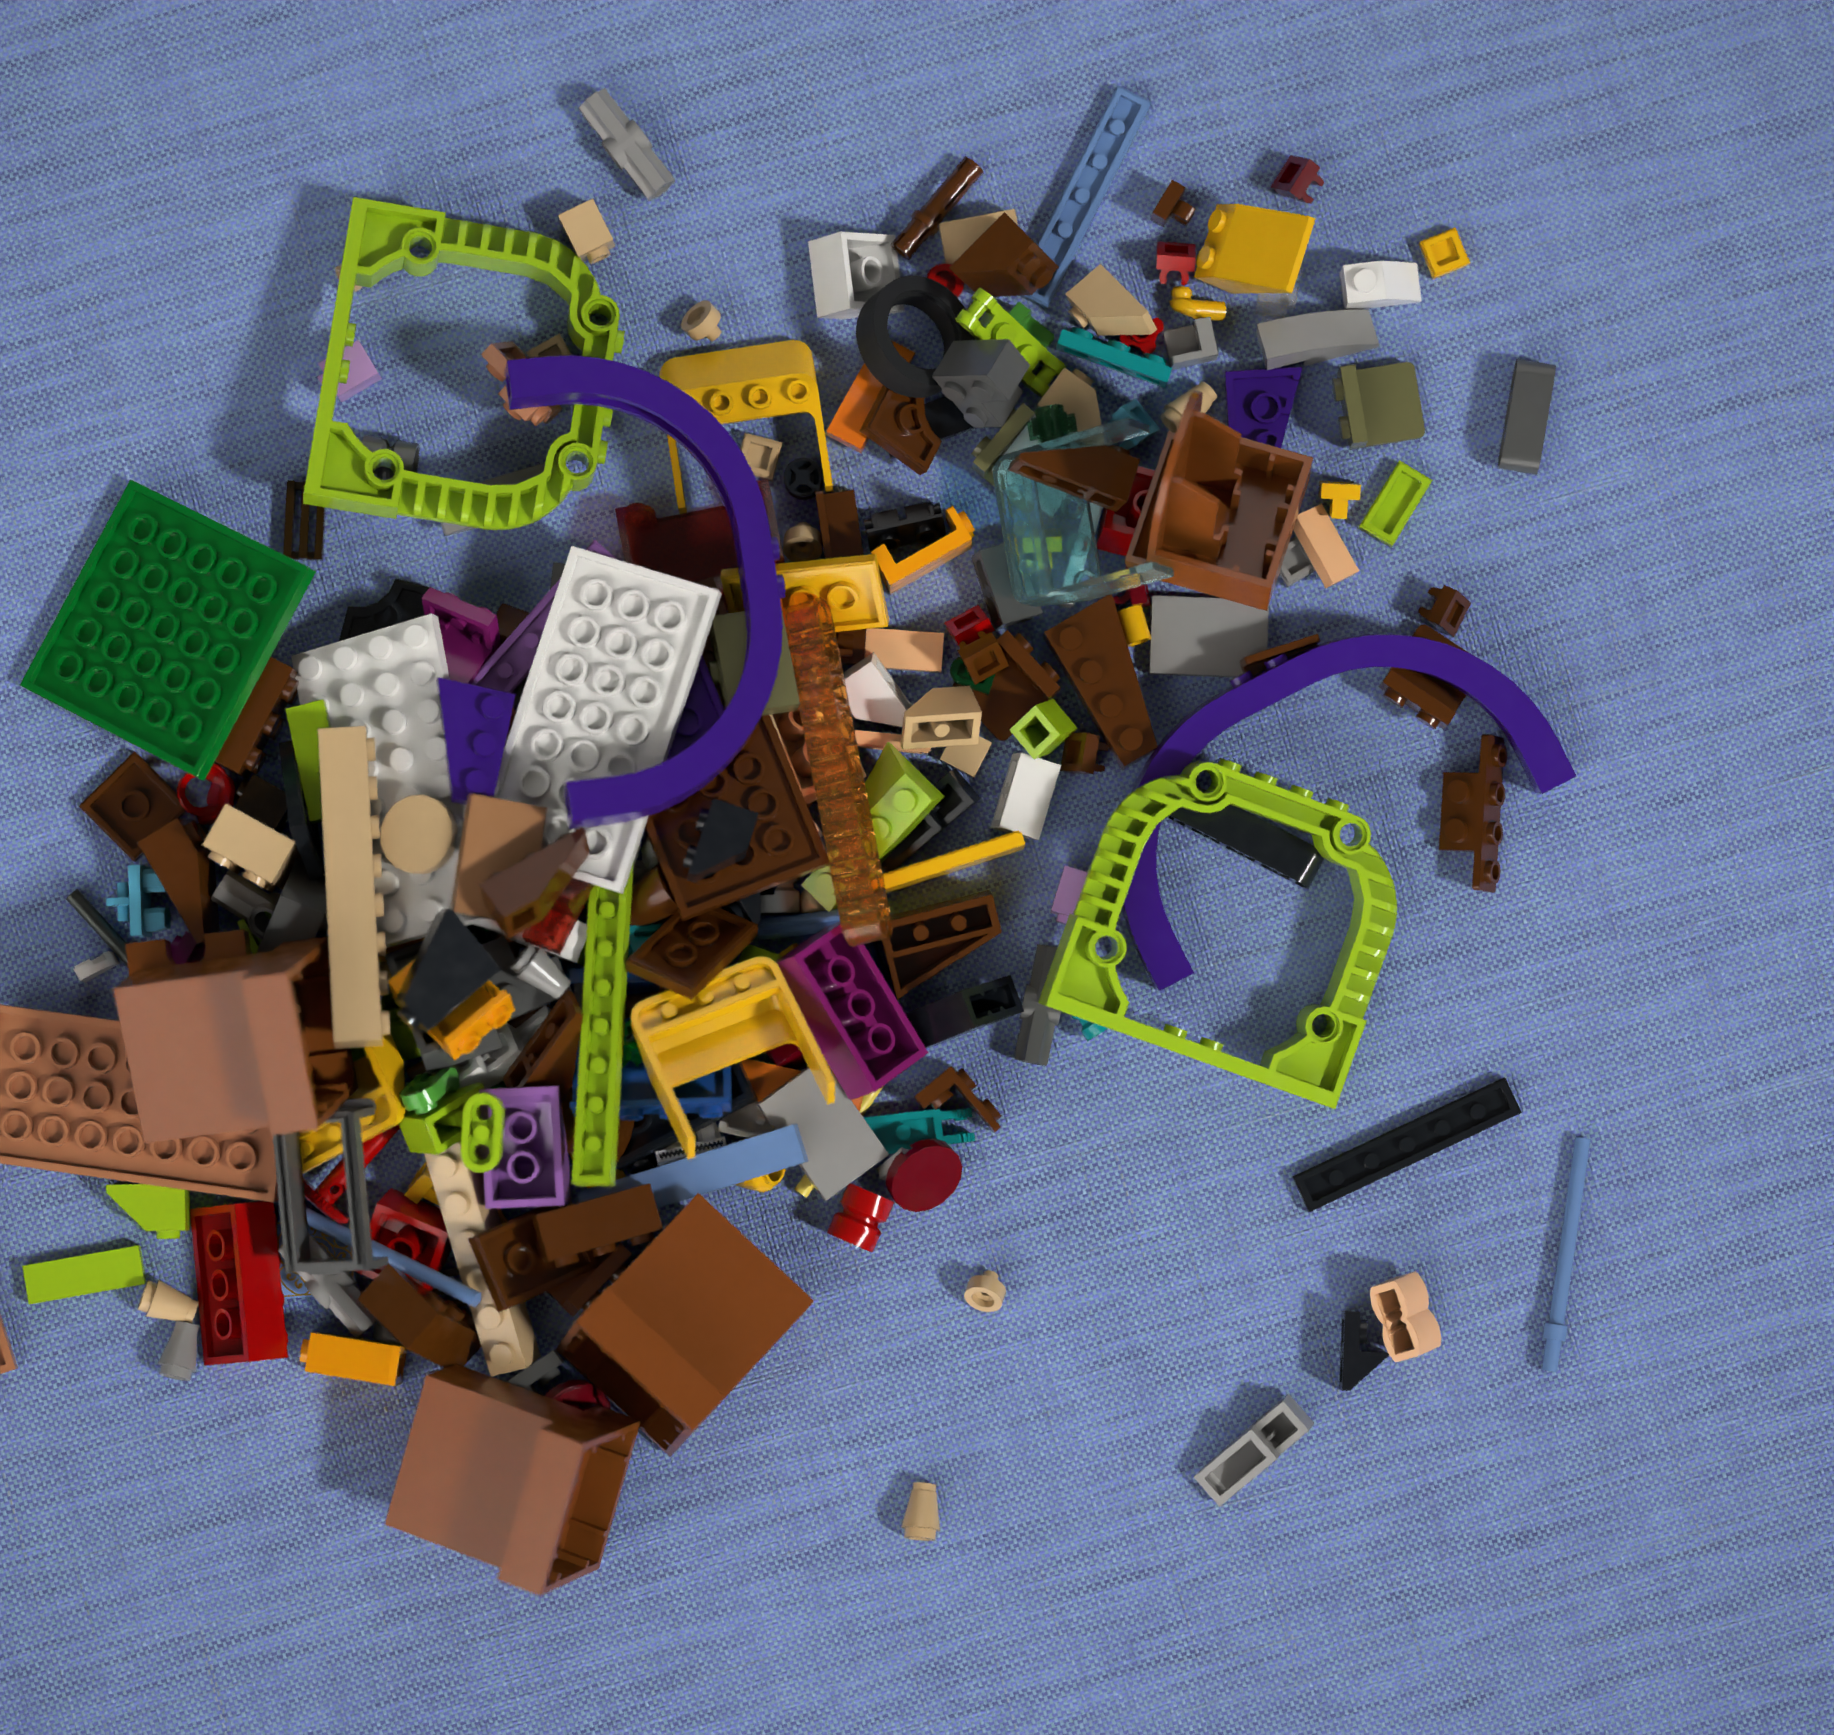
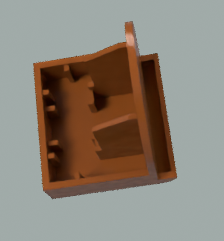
(1220, 509)

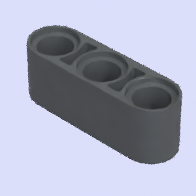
(1526, 416)

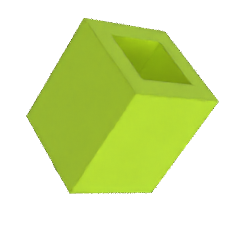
(1043, 729)

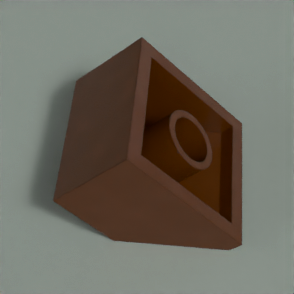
(1005, 262)

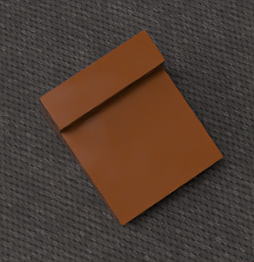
(235, 1043)
(683, 1324)
(512, 1477)

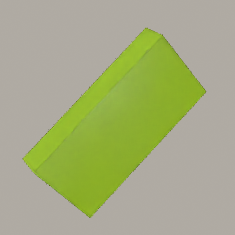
(1395, 503)

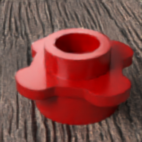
(1146, 342)

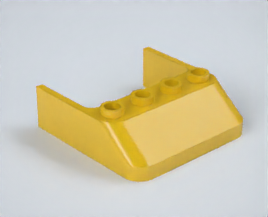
(746, 387)
(730, 1020)
(378, 1077)

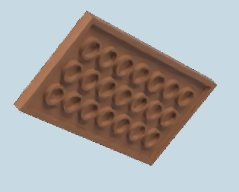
(76, 1112)

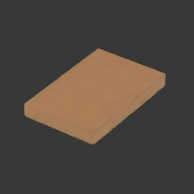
(492, 839)

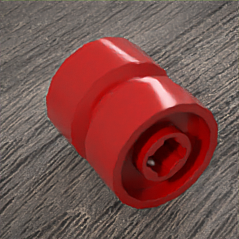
(860, 1217)

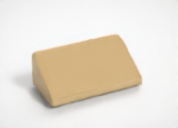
(962, 233)

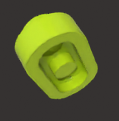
(482, 1131)

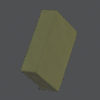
(729, 646)

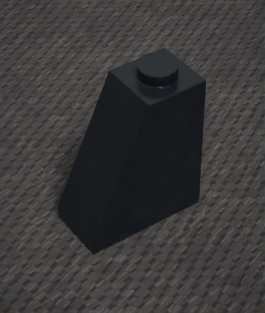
(443, 973)
(966, 1011)

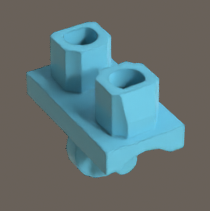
(138, 899)

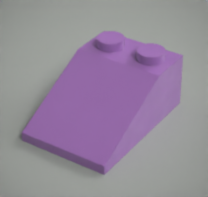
(534, 1150)

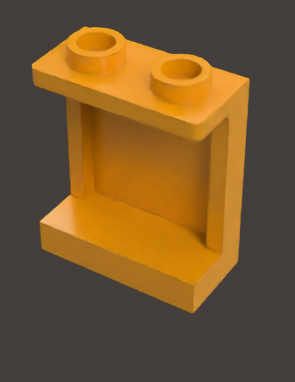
(929, 558)
(470, 1021)

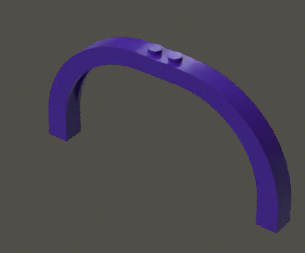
(660, 403)
(1493, 691)

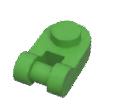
(426, 1089)

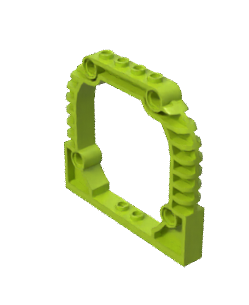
(343, 468)
(1306, 1062)

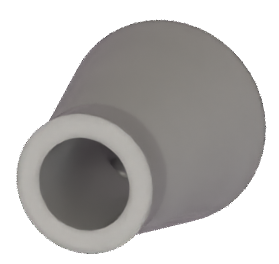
(540, 971)
(180, 1353)

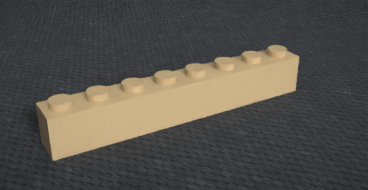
(351, 887)

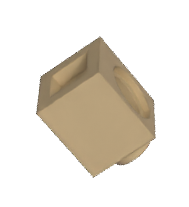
(587, 232)

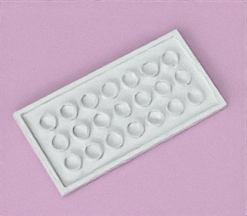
(391, 688)
(604, 695)

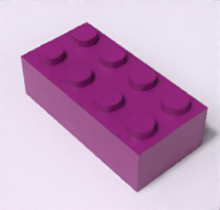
(850, 1011)

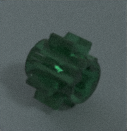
(1051, 423)

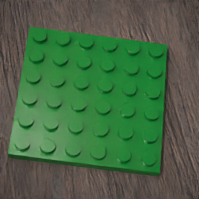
(167, 629)

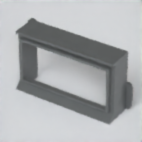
(293, 1203)

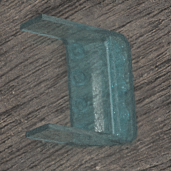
(1053, 535)

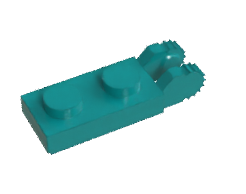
(904, 1129)

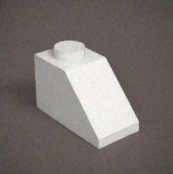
(1379, 284)
(874, 693)

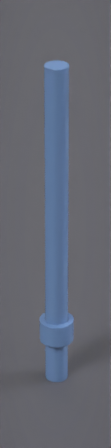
(1554, 1330)

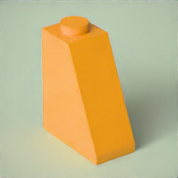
(354, 1358)

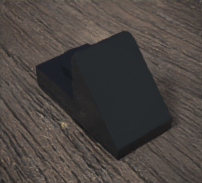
(1354, 1363)

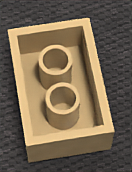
(246, 843)

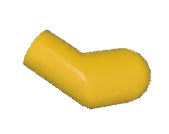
(1196, 309)

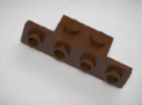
(1473, 812)

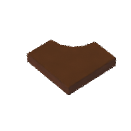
(902, 429)

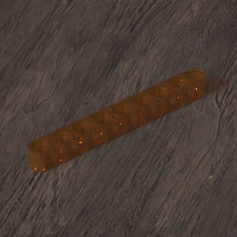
(837, 773)

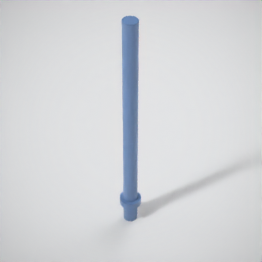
(396, 1259)

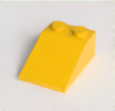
(1253, 249)

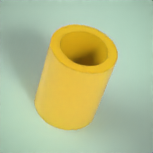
(1134, 625)

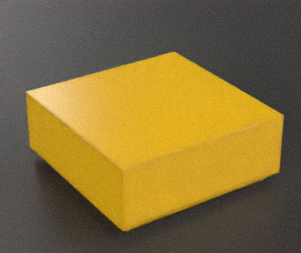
(1444, 253)

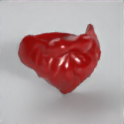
(220, 793)

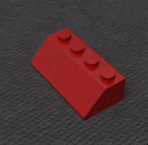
(239, 1283)

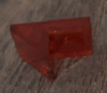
(560, 920)

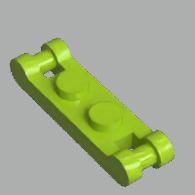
(1001, 325)

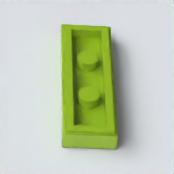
(304, 726)
(84, 1274)

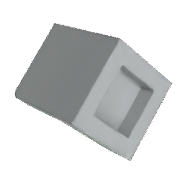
(1191, 344)

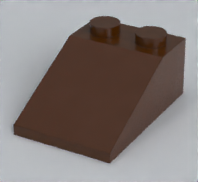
(185, 873)

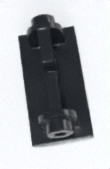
(922, 525)

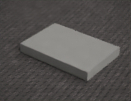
(1204, 636)
(834, 1135)

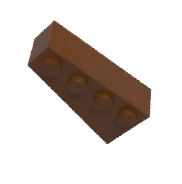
(1102, 674)

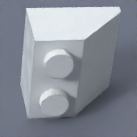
(850, 271)

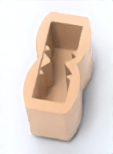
(1406, 1320)

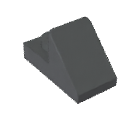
(542, 1371)

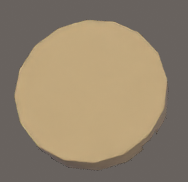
(418, 834)

